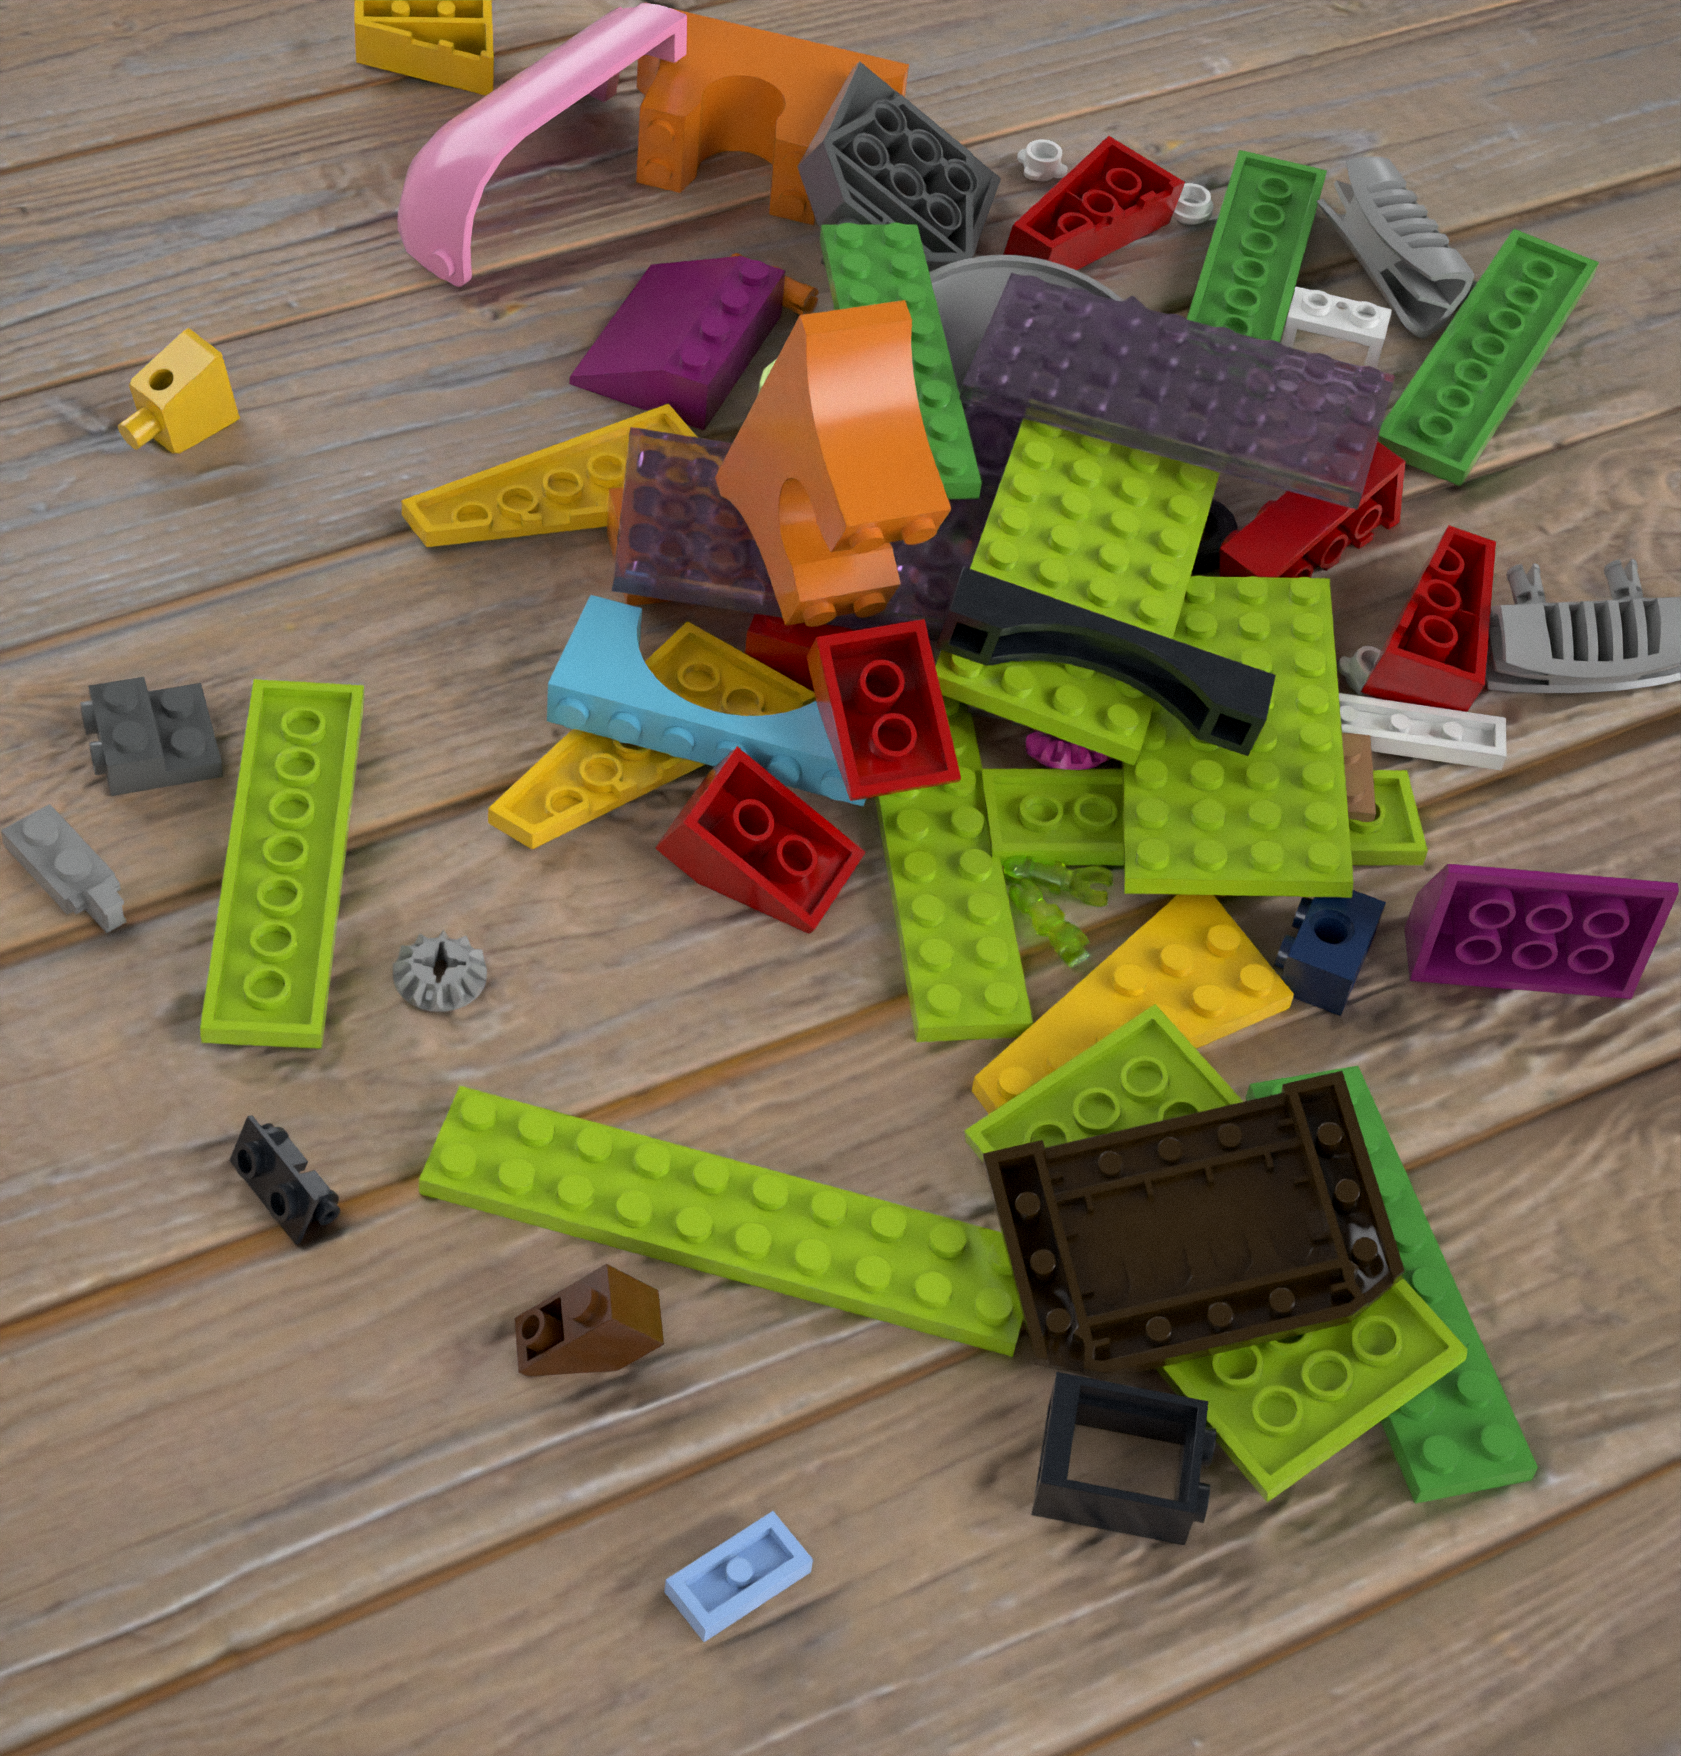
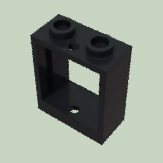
(1134, 1413)

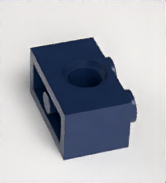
(1329, 948)

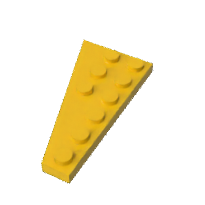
(536, 493)
(597, 774)
(1183, 960)

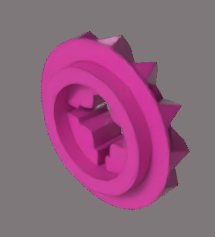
(1061, 753)

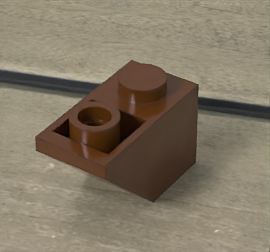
(590, 1326)

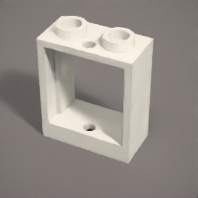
(1356, 323)

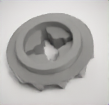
(458, 987)

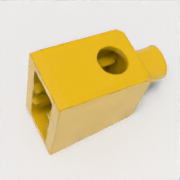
(180, 396)

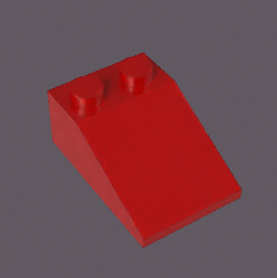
(883, 709)
(760, 844)

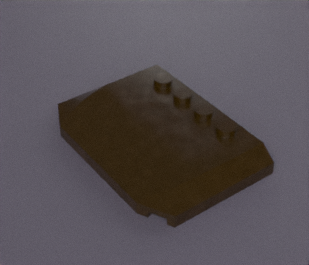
(1195, 1232)

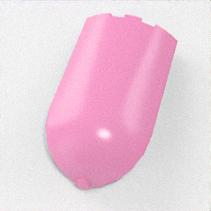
(463, 154)

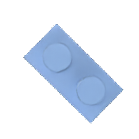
(738, 1576)

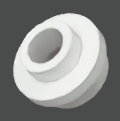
(1193, 205)

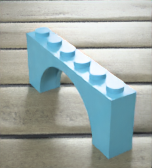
(611, 692)

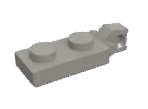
(66, 866)

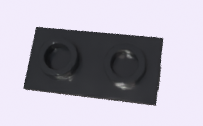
(271, 1168)

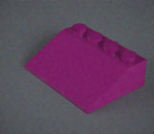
(685, 336)
(1535, 930)

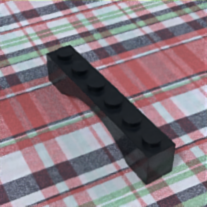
(1206, 692)

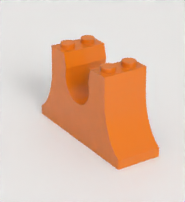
(744, 95)
(836, 464)

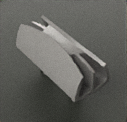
(1399, 245)
(1583, 643)

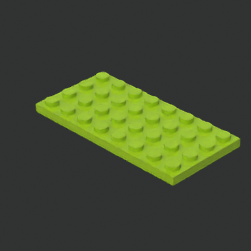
(1100, 533)
(1258, 821)
(1273, 1403)

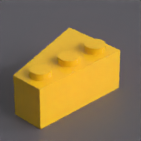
(428, 40)

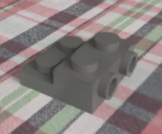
(150, 735)

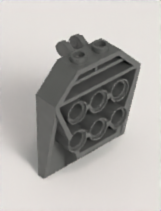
(893, 164)

